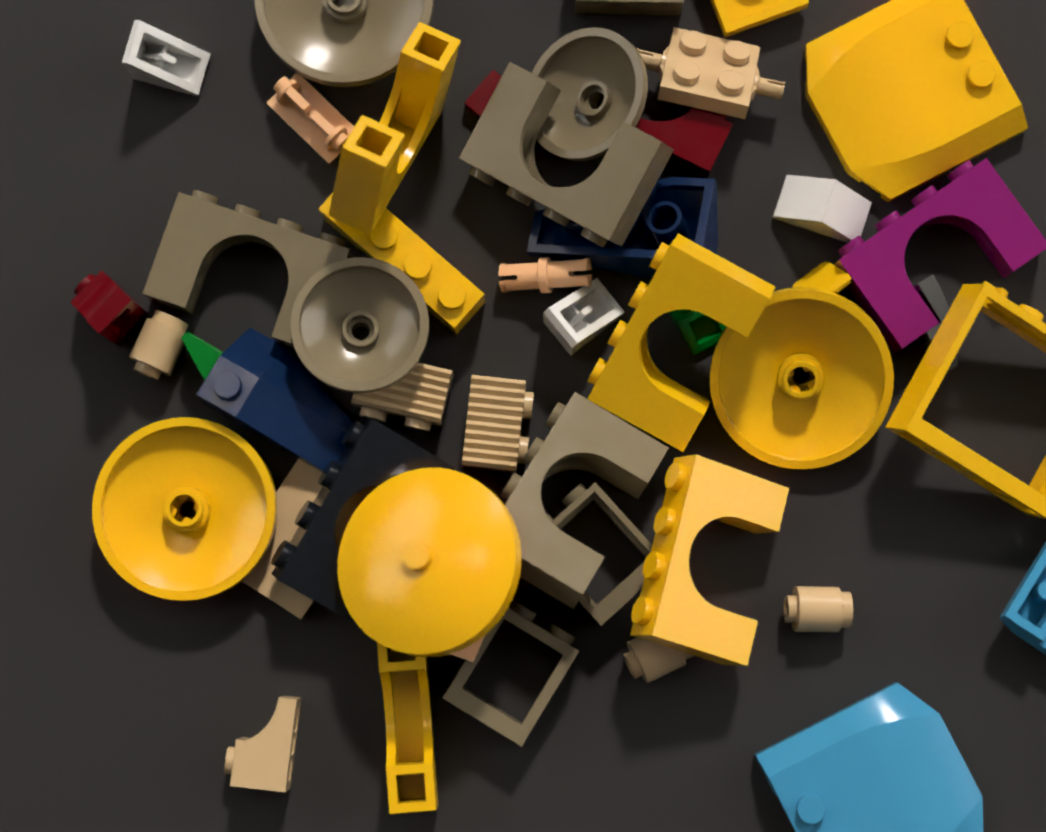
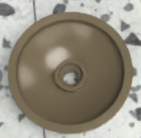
(585, 69)
(353, 296)

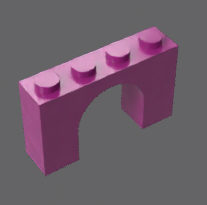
(973, 202)

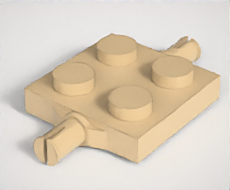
(710, 73)

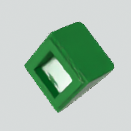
(697, 329)
(202, 353)

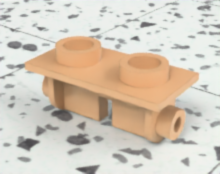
(310, 116)

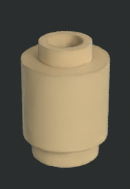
(158, 345)
(818, 609)
(652, 659)

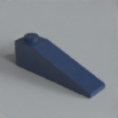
(673, 208)
(276, 399)

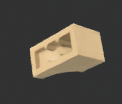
(268, 757)

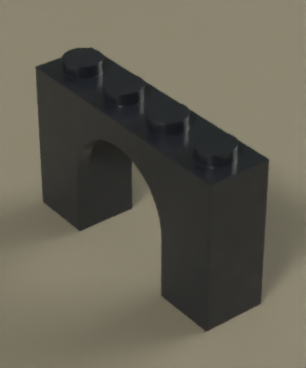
(368, 460)

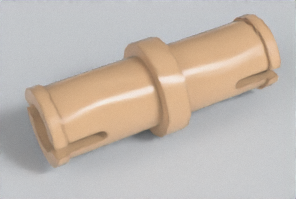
(545, 275)

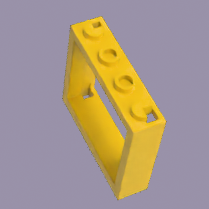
(908, 414)

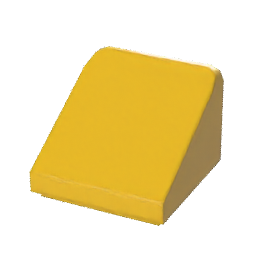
(825, 277)

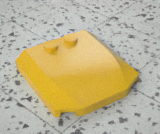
(910, 93)

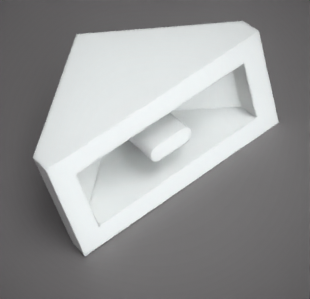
(164, 59)
(822, 207)
(582, 316)

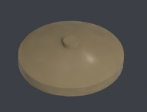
(341, 39)

